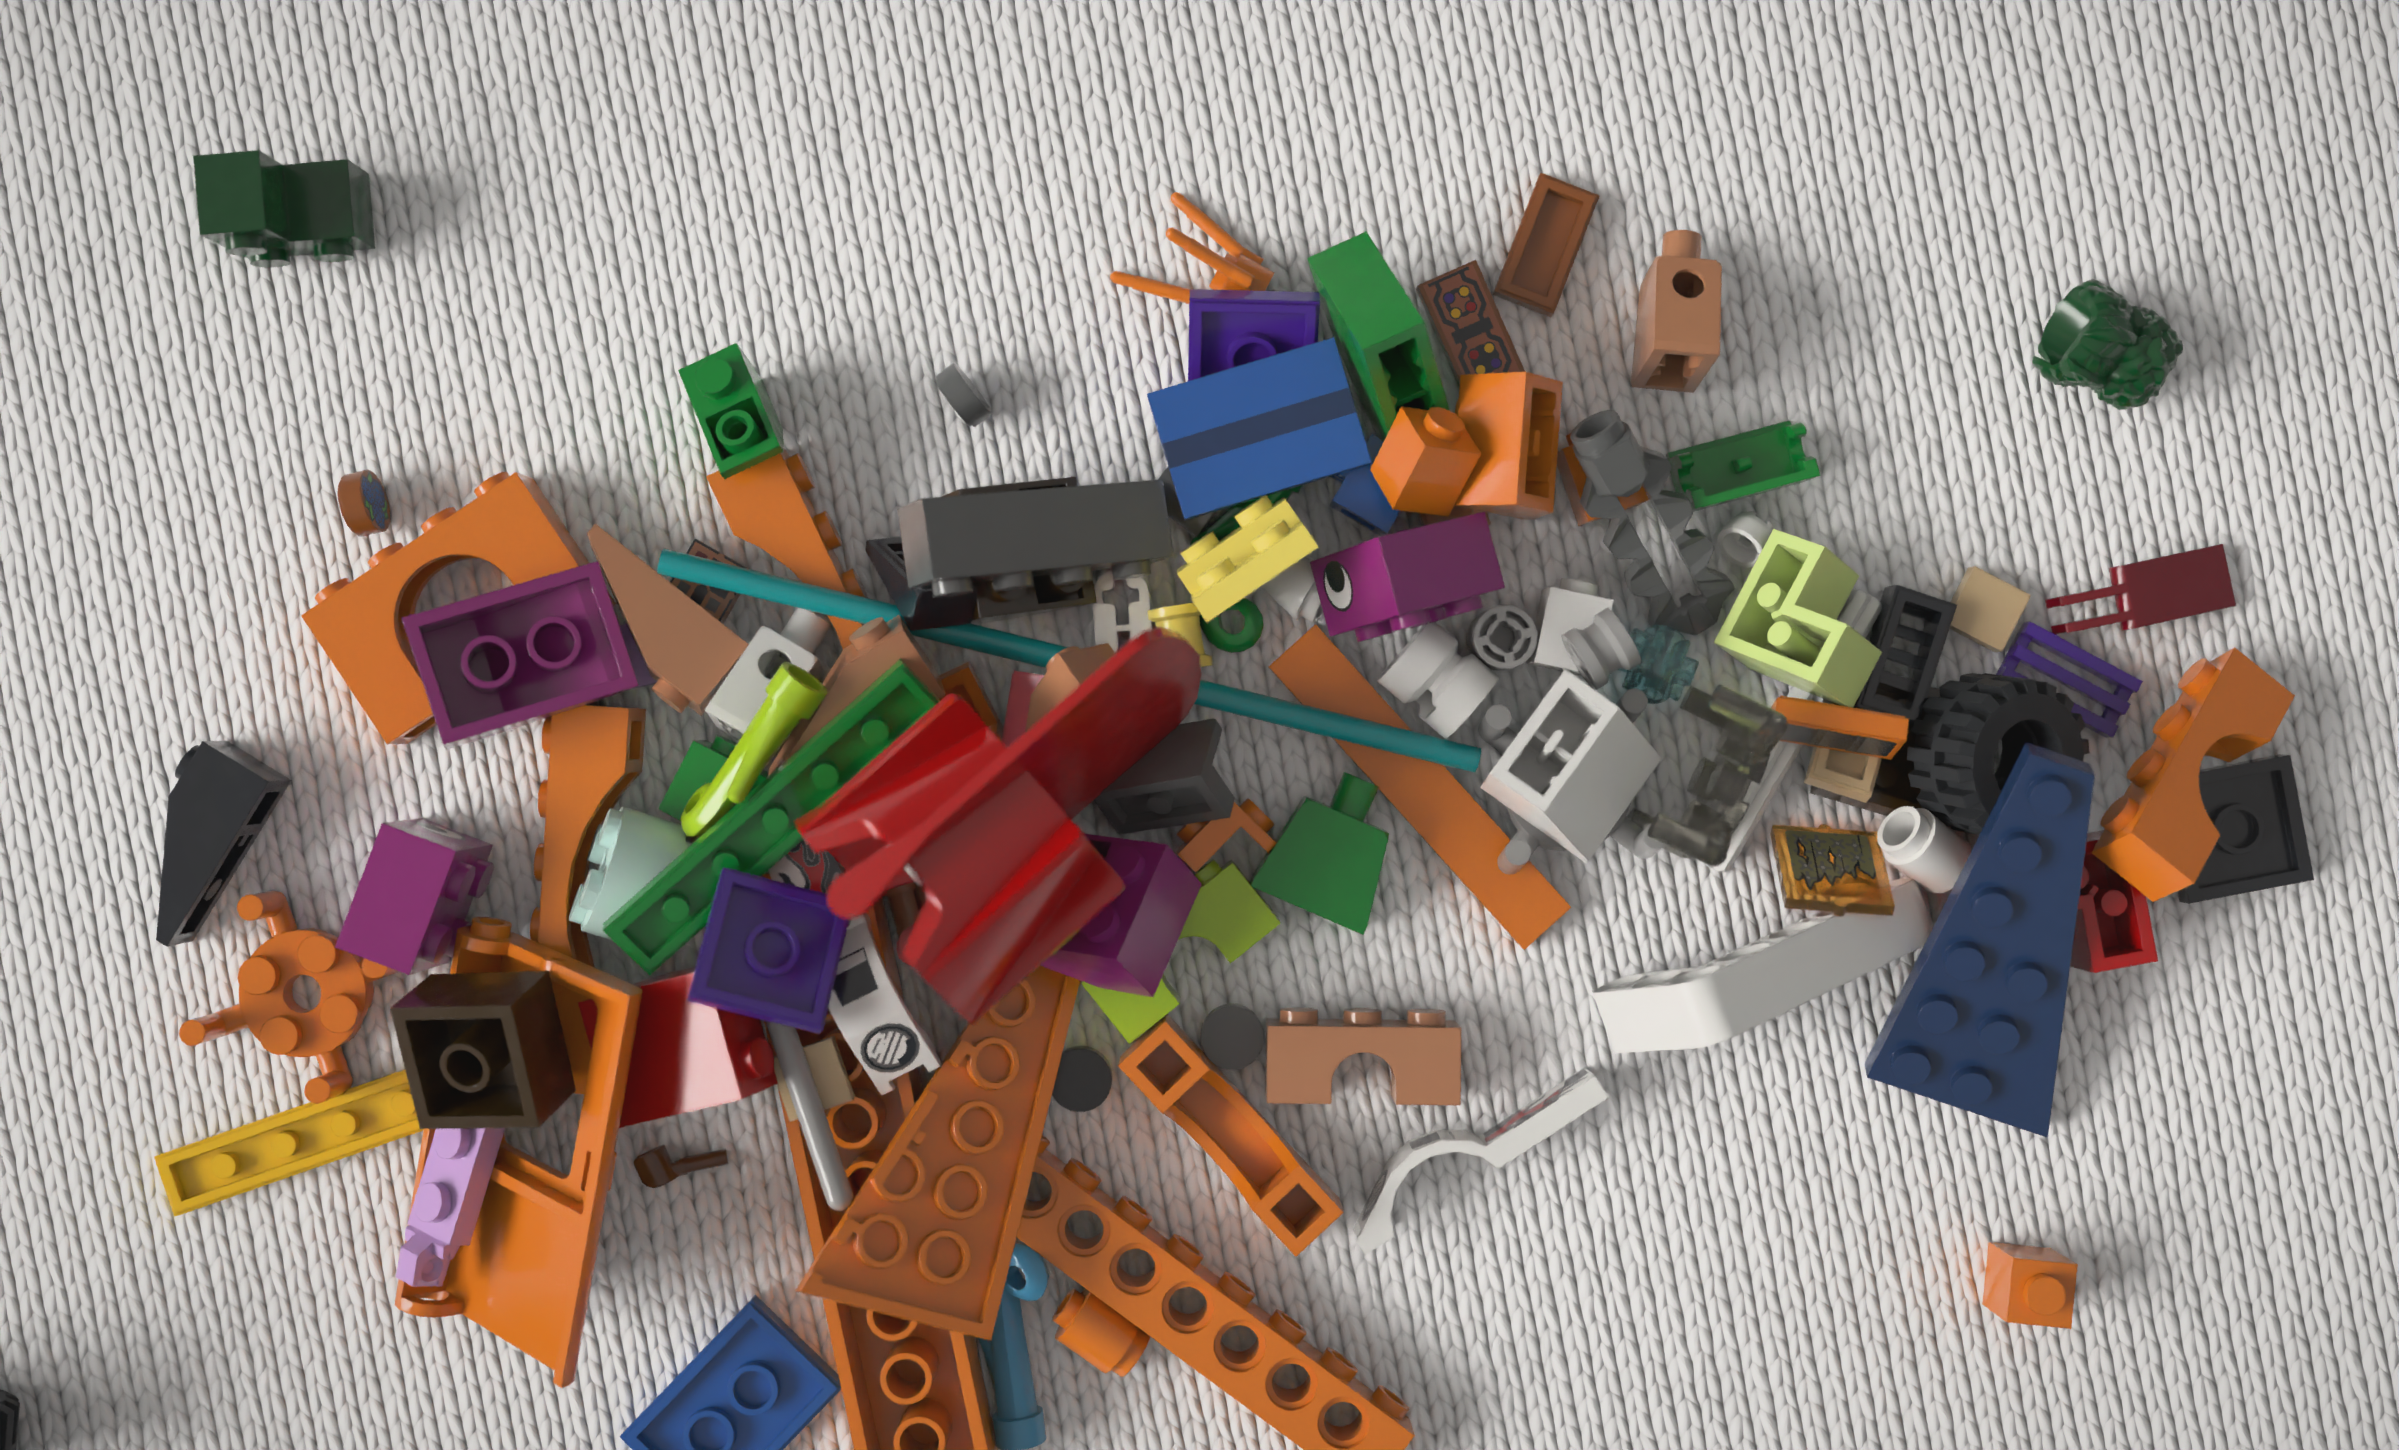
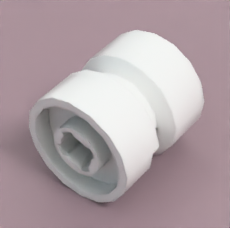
(1438, 679)

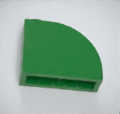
(1376, 332)

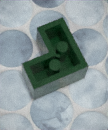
(281, 209)

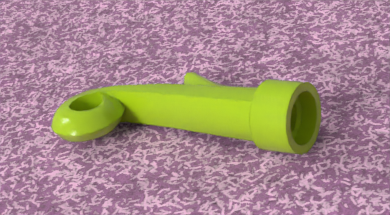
(790, 697)

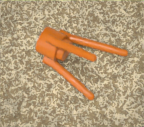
(1234, 272)

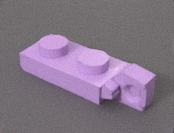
(447, 1202)

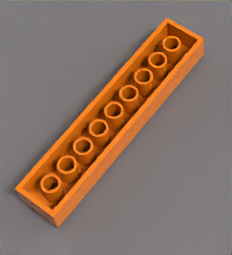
(897, 1377)

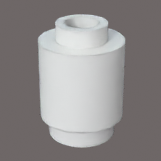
(1923, 848)

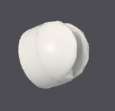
(1738, 549)

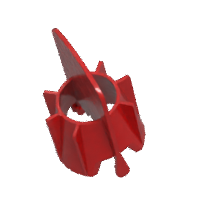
(995, 822)

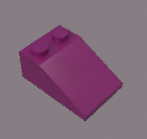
(520, 654)

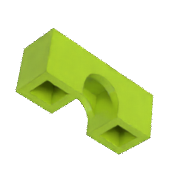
(1224, 913)

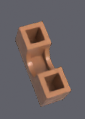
(1307, 1051)

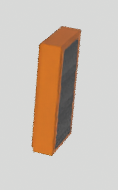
(1842, 727)

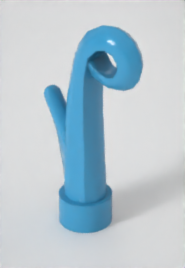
(1018, 1418)

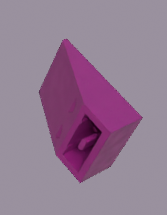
(1137, 932)

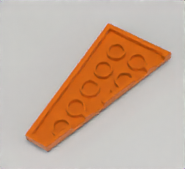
(950, 1190)

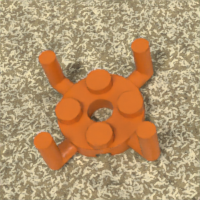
(268, 1001)

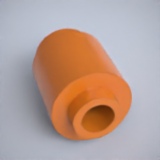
(1098, 1333)

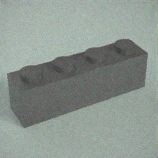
(1034, 534)

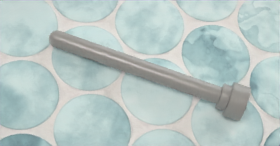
(811, 1115)

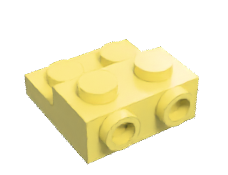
(1231, 568)

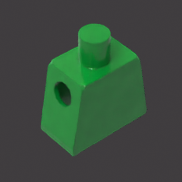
(1328, 856)

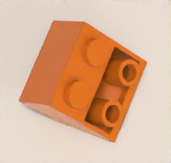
(1517, 432)

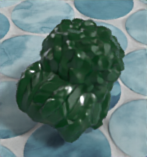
(2107, 346)

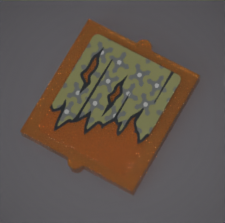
(1831, 870)

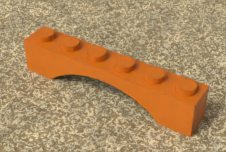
(774, 513)
(591, 764)

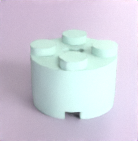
(628, 855)

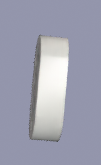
(1106, 616)

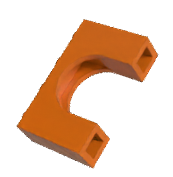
(362, 619)

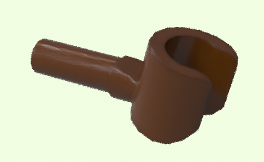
(657, 1168)

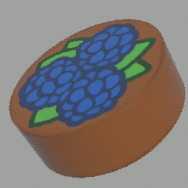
(364, 503)

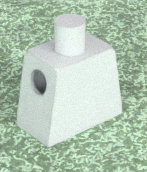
(745, 685)

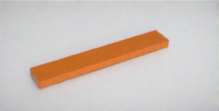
(1423, 792)

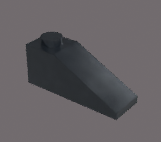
(209, 829)

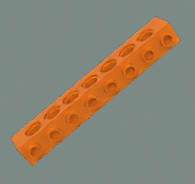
(1198, 1335)

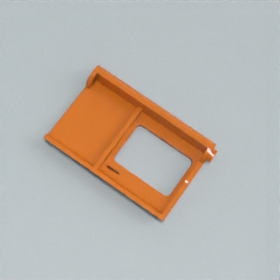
(538, 1227)

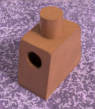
(1678, 317)

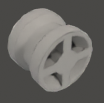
(1601, 648)

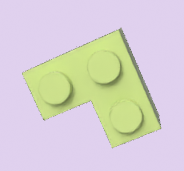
(1789, 621)

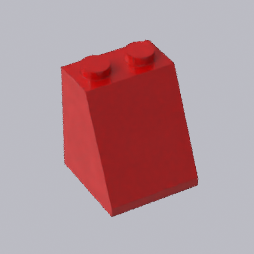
(687, 1052)

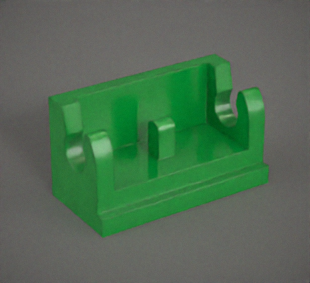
(1742, 465)

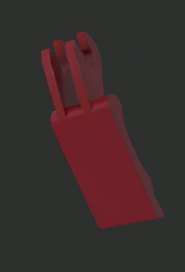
(2158, 590)

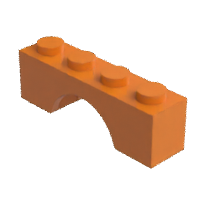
(2160, 827)
(1233, 1133)

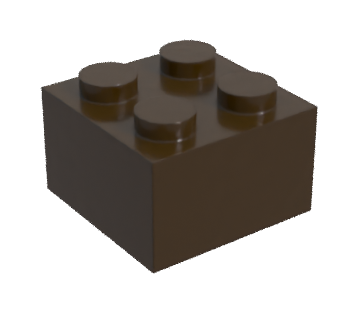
(483, 1050)

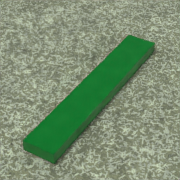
(763, 826)

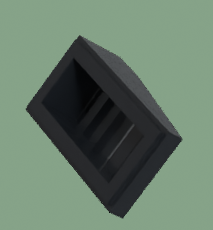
(917, 604)
(1938, 619)

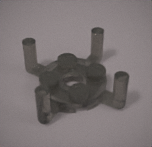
(1721, 784)

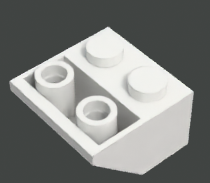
(1573, 767)

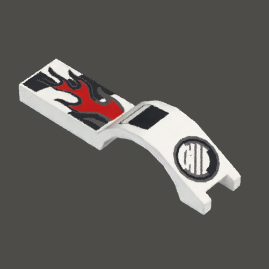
(863, 994)
(1496, 1146)

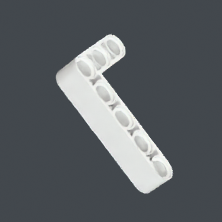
(1760, 979)

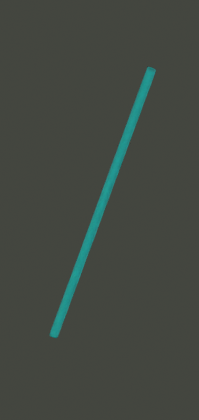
(1040, 652)

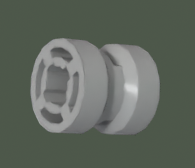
(1490, 638)

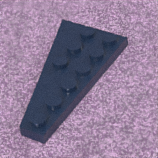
(1993, 976)

